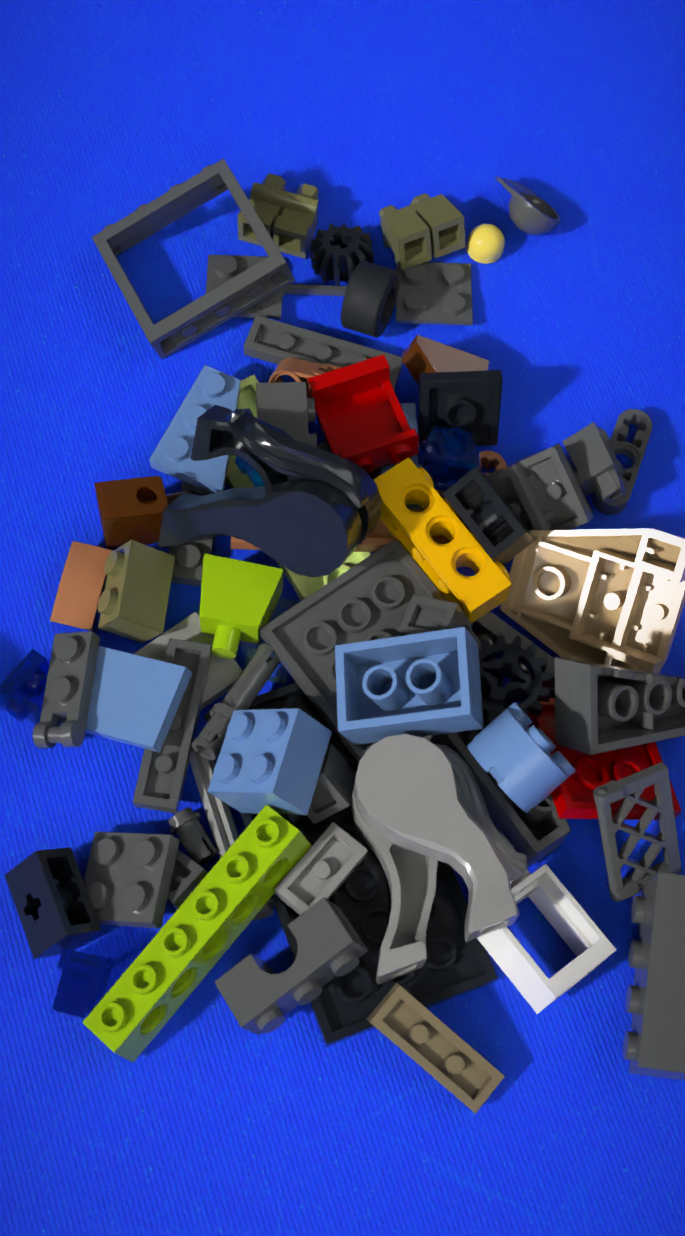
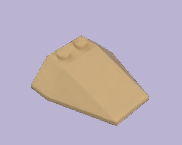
(601, 594)

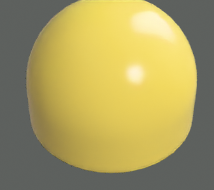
(485, 244)

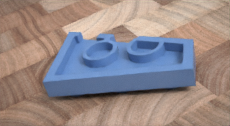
(175, 447)

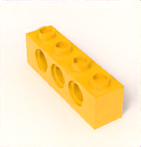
(413, 530)

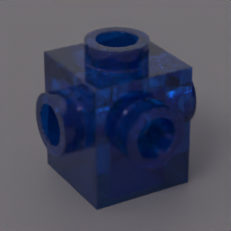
(448, 456)

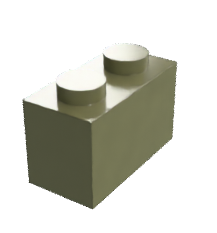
(136, 591)

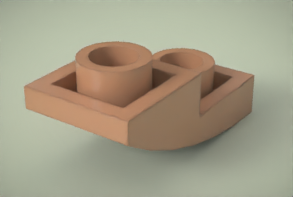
(81, 586)

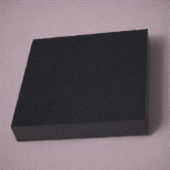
(461, 401)

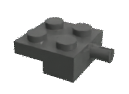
(543, 491)

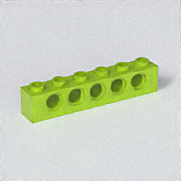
(197, 935)

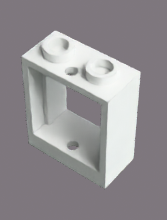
(570, 923)

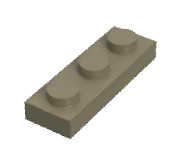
(435, 1048)

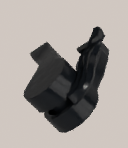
(305, 514)

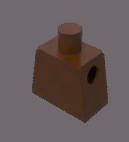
(132, 509)

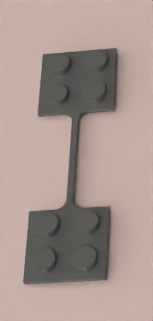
(425, 295)

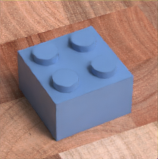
(270, 761)

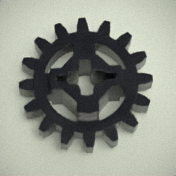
(521, 687)

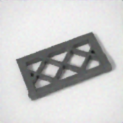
(631, 789)

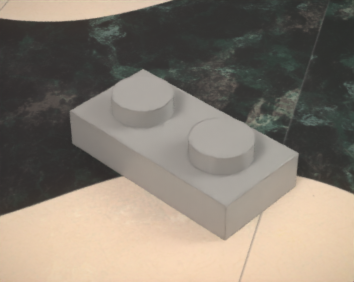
(321, 869)

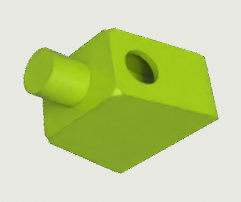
(236, 601)

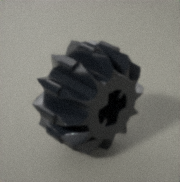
(339, 251)

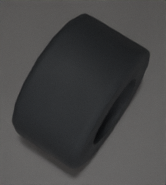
(370, 299)

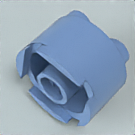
(520, 758)

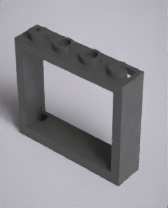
(218, 304)

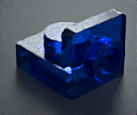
(24, 682)

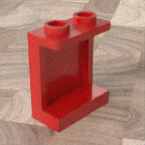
(363, 415)

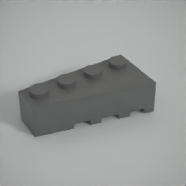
(658, 990)

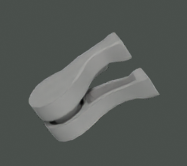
(421, 807)

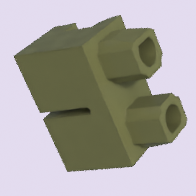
(286, 215)
(422, 230)

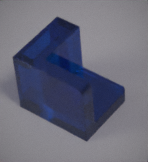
(81, 983)

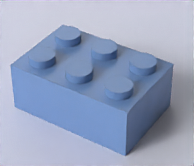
(408, 686)

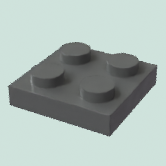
(130, 877)

